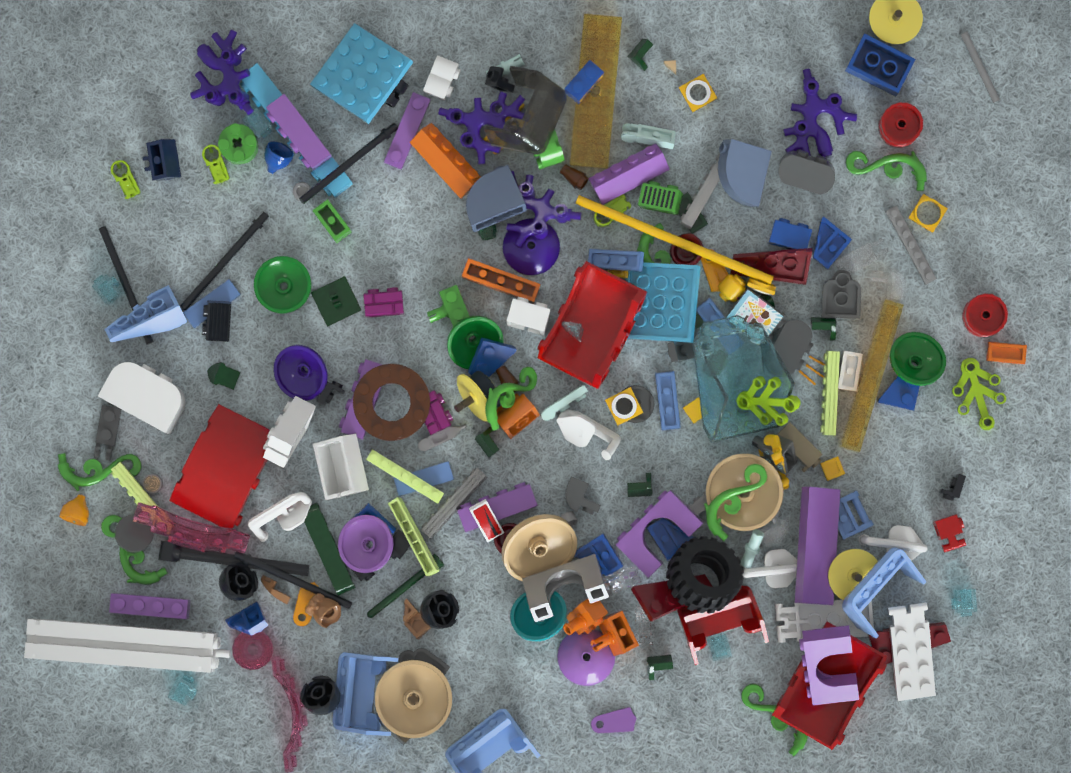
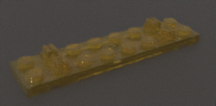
(595, 112)

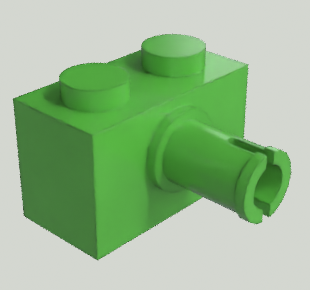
(452, 307)

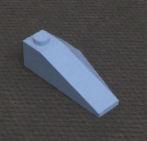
(154, 316)

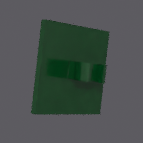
(336, 301)

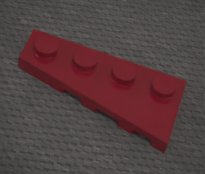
(784, 265)
(657, 597)
(938, 636)

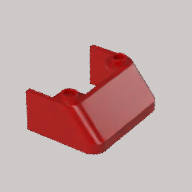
(740, 612)

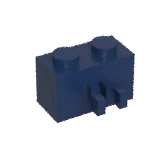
(163, 159)

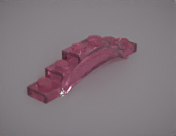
(189, 532)
(299, 720)

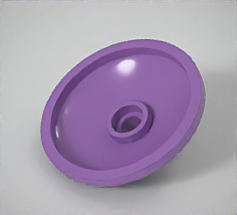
(355, 539)
(576, 668)

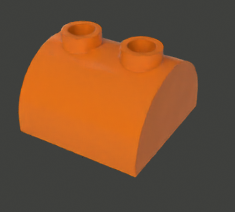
(517, 417)

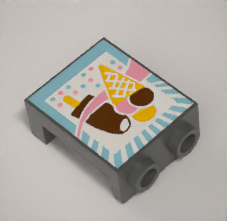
(758, 311)

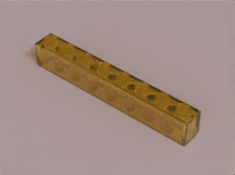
(871, 376)

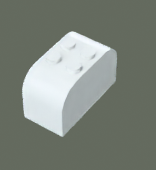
(144, 395)

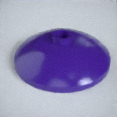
(534, 260)
(293, 378)

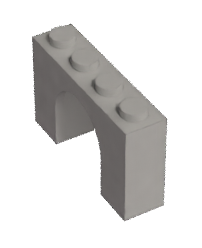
(543, 584)

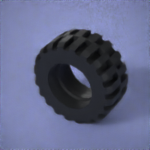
(689, 589)

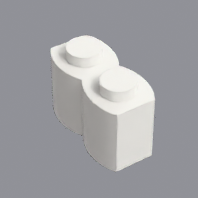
(441, 78)

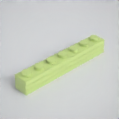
(830, 393)
(405, 476)
(133, 487)
(414, 536)

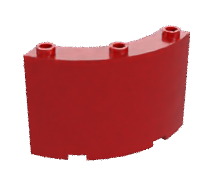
(607, 314)
(222, 468)
(828, 721)

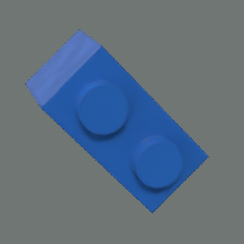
(584, 82)
(789, 235)

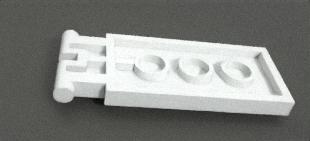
(814, 616)
(911, 652)

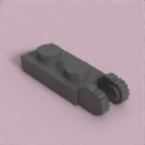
(107, 430)

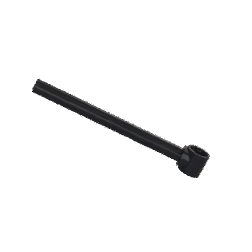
(174, 553)

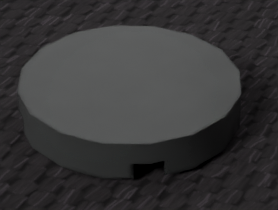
(646, 402)
(132, 535)

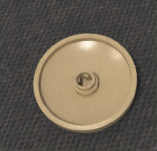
(757, 505)
(538, 545)
(413, 699)

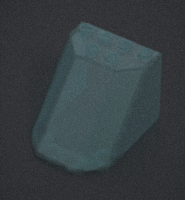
(726, 362)

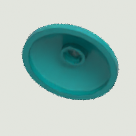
(528, 629)

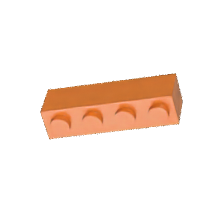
(445, 160)
(500, 280)

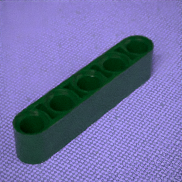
(328, 550)

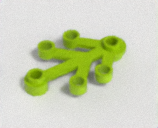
(977, 391)
(747, 401)

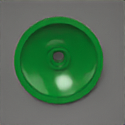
(279, 271)
(463, 349)
(921, 350)

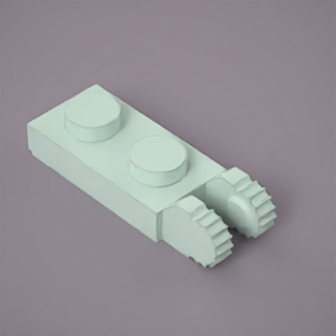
(648, 135)
(563, 403)

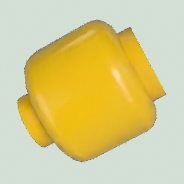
(732, 288)

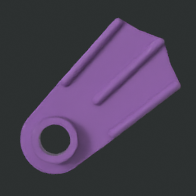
(615, 721)

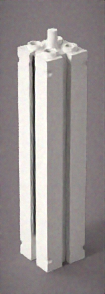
(123, 645)

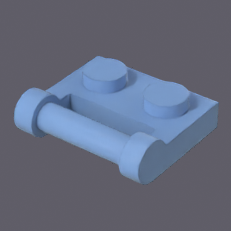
(847, 524)

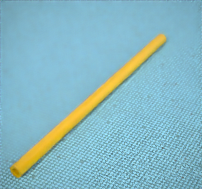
(675, 240)

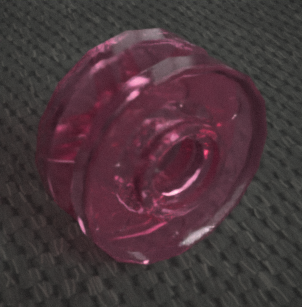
(250, 661)

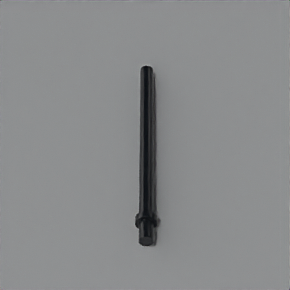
(385, 134)
(257, 223)
(121, 273)
(246, 558)

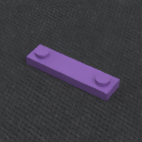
(407, 130)

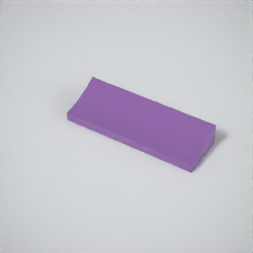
(816, 544)

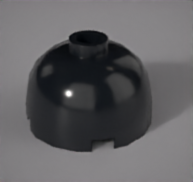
(238, 581)
(439, 609)
(320, 695)

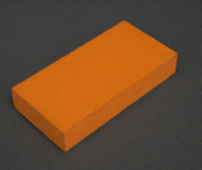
(1006, 353)

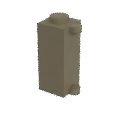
(804, 449)

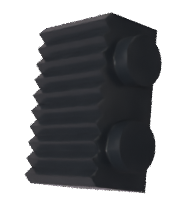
(217, 320)

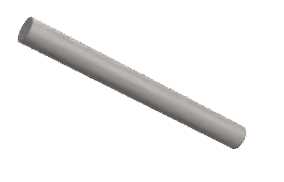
(980, 67)

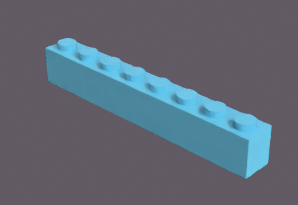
(264, 94)

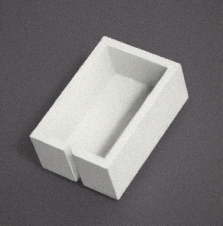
(524, 314)
(288, 431)
(340, 466)

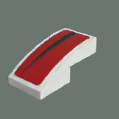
(486, 520)

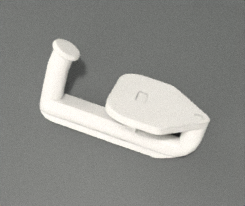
(579, 429)
(288, 511)
(900, 537)
(778, 569)

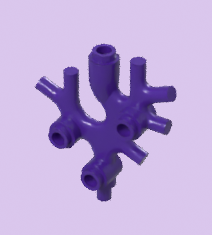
(230, 85)
(811, 109)
(479, 117)
(543, 212)

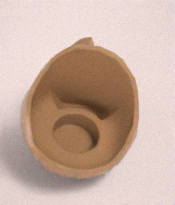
(323, 610)

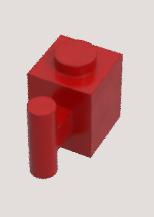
(948, 528)

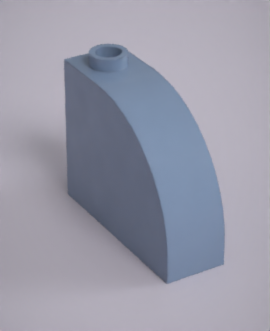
(743, 171)
(494, 199)

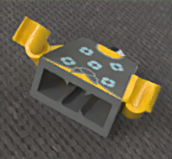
(778, 452)

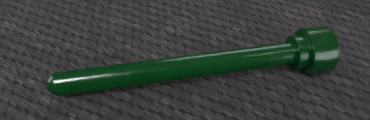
(401, 589)

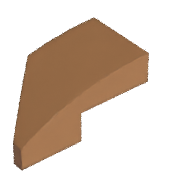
(270, 585)
(413, 620)

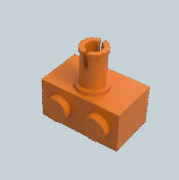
(585, 617)
(615, 634)

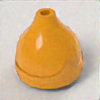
(76, 511)

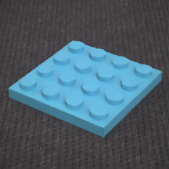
(361, 73)
(669, 302)

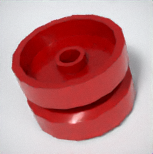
(900, 136)
(974, 320)

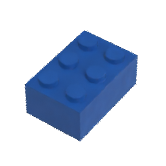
(880, 65)

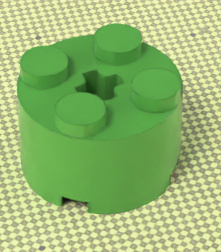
(238, 154)
(552, 155)

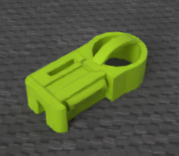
(217, 167)
(127, 181)
(618, 204)

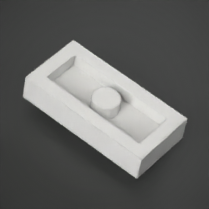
(849, 371)

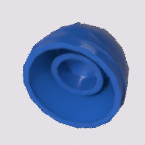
(277, 156)

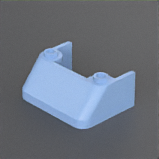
(874, 582)
(356, 687)
(488, 743)

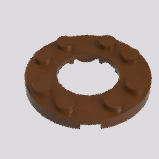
(386, 429)

